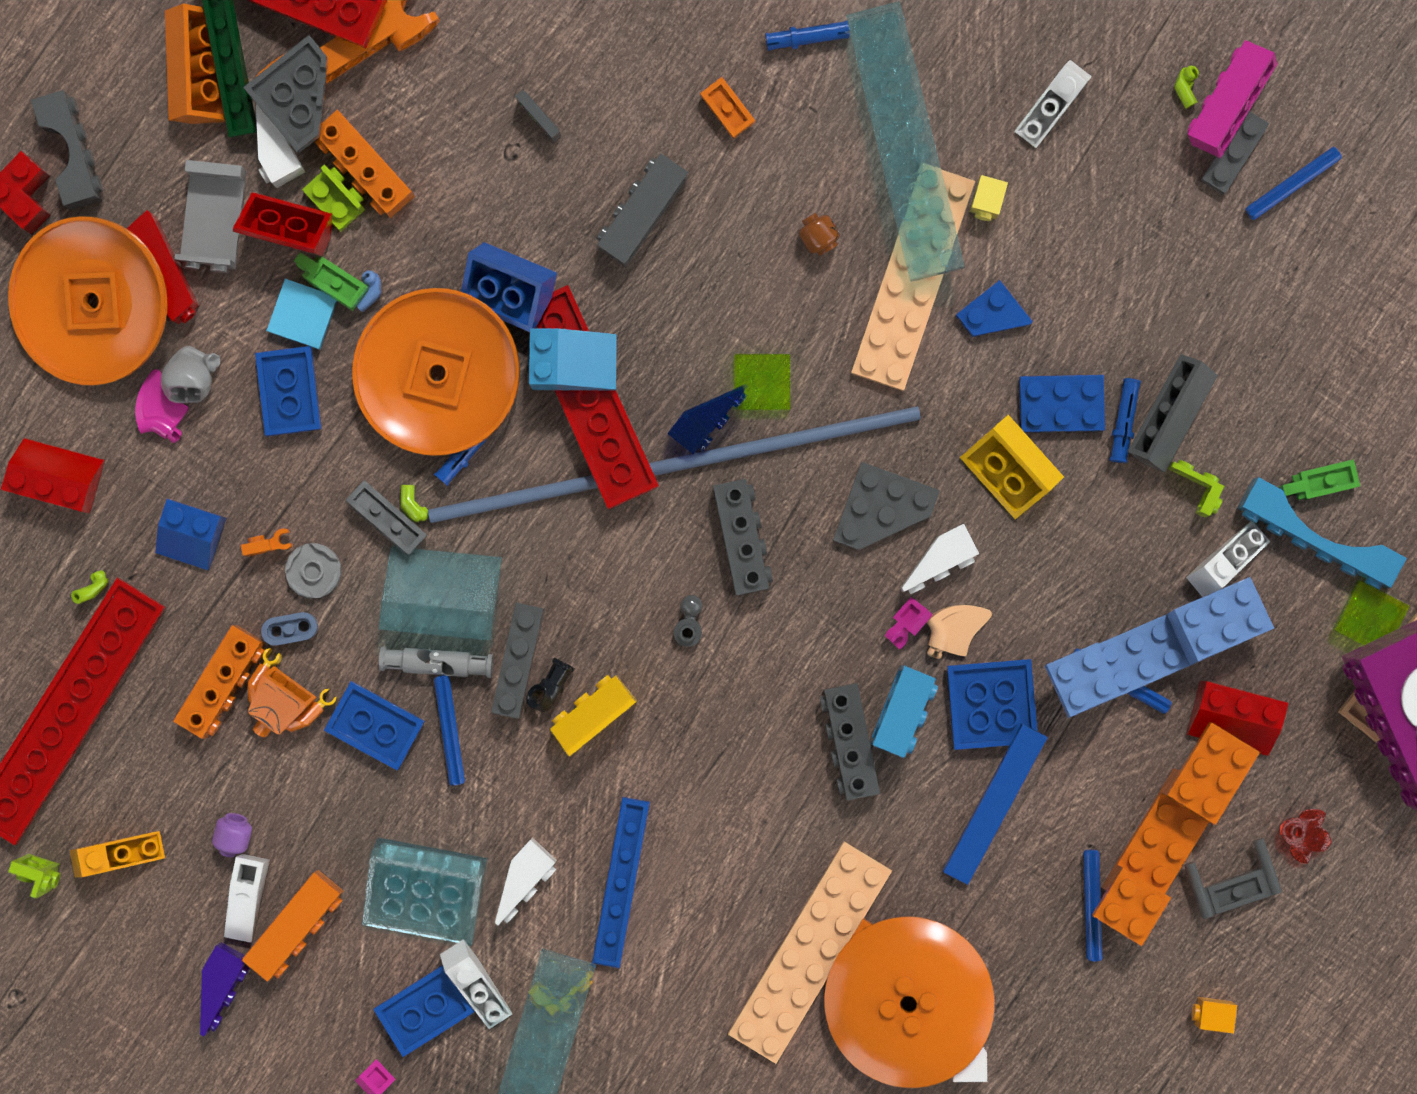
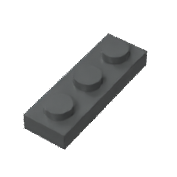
(1225, 169)
(386, 518)

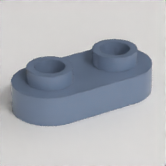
(290, 628)

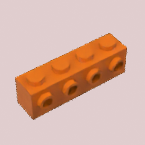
(364, 164)
(219, 682)
(293, 925)

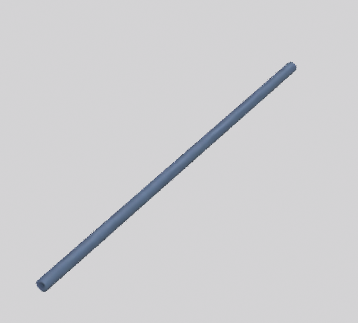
(680, 463)

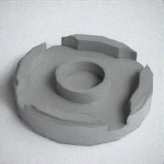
(313, 570)

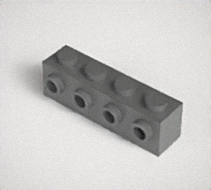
(643, 209)
(1172, 413)
(741, 537)
(851, 741)

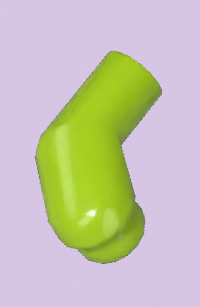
(1184, 85)
(410, 507)
(89, 592)

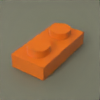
(727, 108)

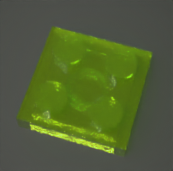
(766, 381)
(1369, 614)

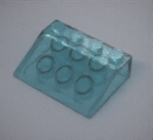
(441, 594)
(424, 891)

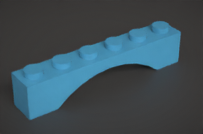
(1269, 505)

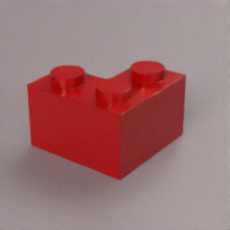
(17, 186)

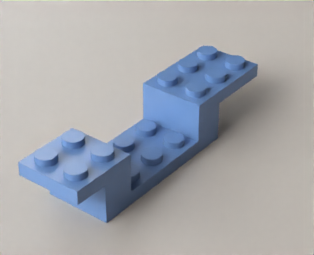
(1159, 647)

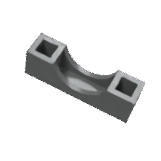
(77, 183)
(517, 660)

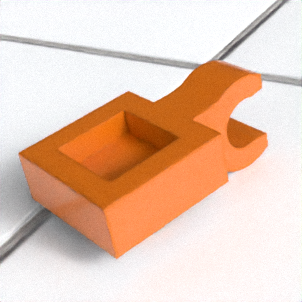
(260, 545)

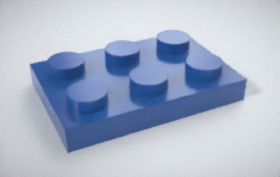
(288, 391)
(1062, 403)
(374, 725)
(423, 1011)

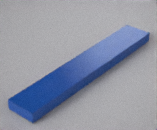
(994, 803)
(621, 882)

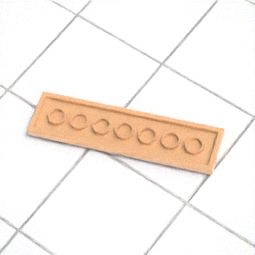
(904, 307)
(809, 952)

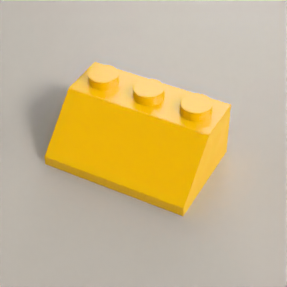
(1012, 467)
(592, 714)

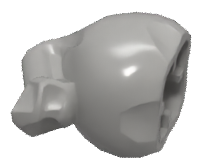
(188, 375)

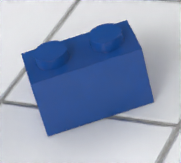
(188, 534)

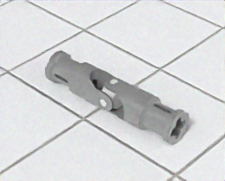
(458, 663)

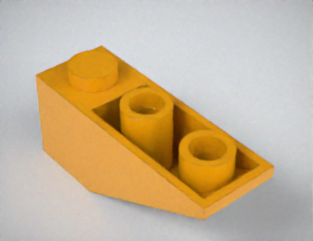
(116, 854)

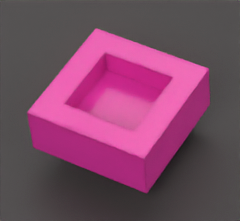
(375, 1078)

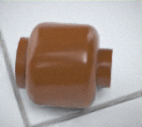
(819, 234)

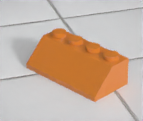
(191, 68)

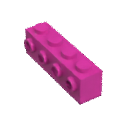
(1232, 98)

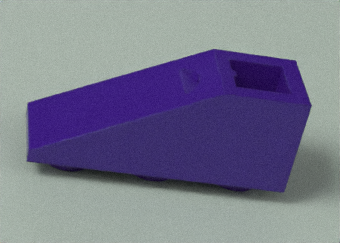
(219, 978)

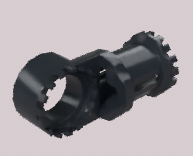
(550, 686)

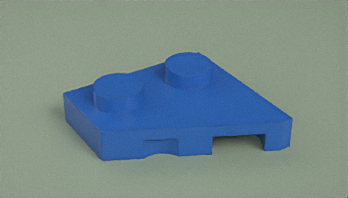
(993, 312)

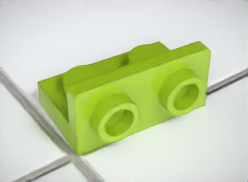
(333, 197)
(37, 869)

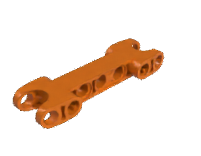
(392, 27)

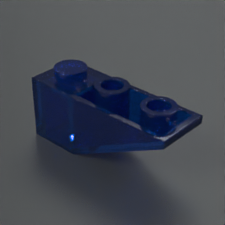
(699, 422)

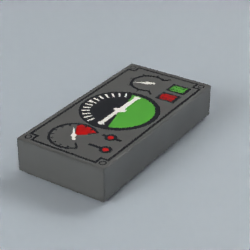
(538, 116)

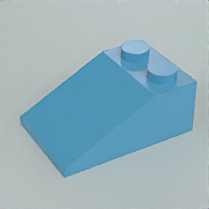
(572, 360)

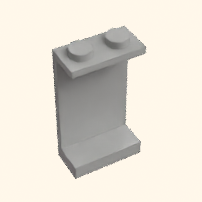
(211, 211)

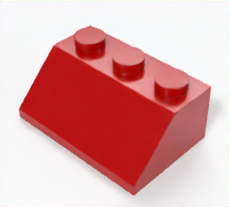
(285, 223)
(53, 475)
(1243, 714)

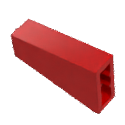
(180, 298)

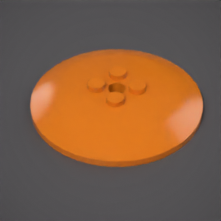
(52, 306)
(396, 365)
(918, 961)

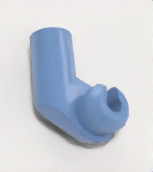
(373, 282)

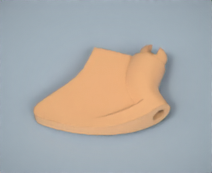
(954, 629)

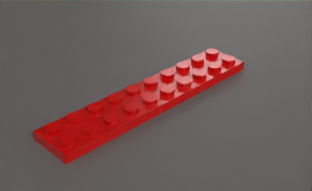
(73, 704)

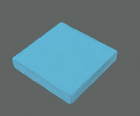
(302, 314)

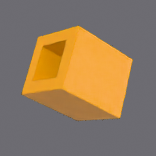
(1214, 1015)

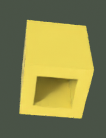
(988, 198)

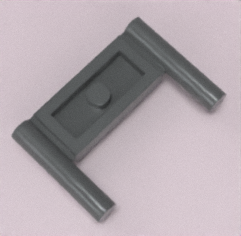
(1237, 889)

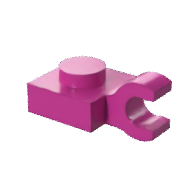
(909, 619)

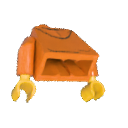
(280, 701)

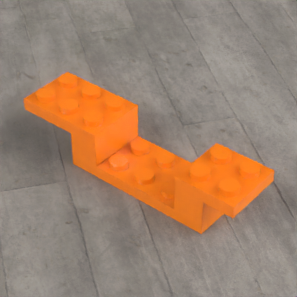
(1170, 830)

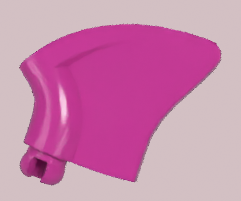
(156, 412)

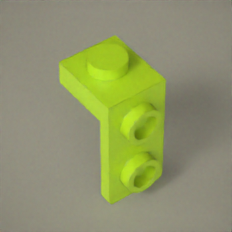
(1210, 500)

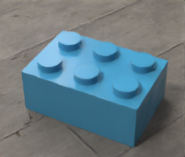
(903, 711)

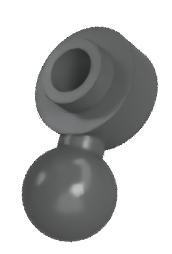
(690, 607)

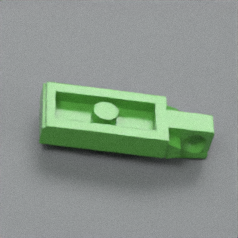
(332, 280)
(1323, 480)

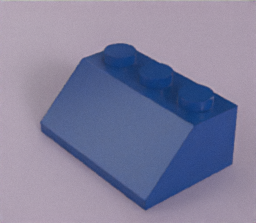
(509, 285)

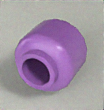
(232, 835)

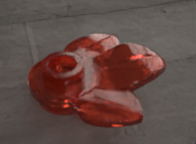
(1309, 834)

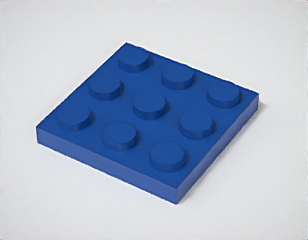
(990, 702)

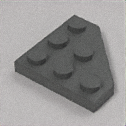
(293, 93)
(881, 506)

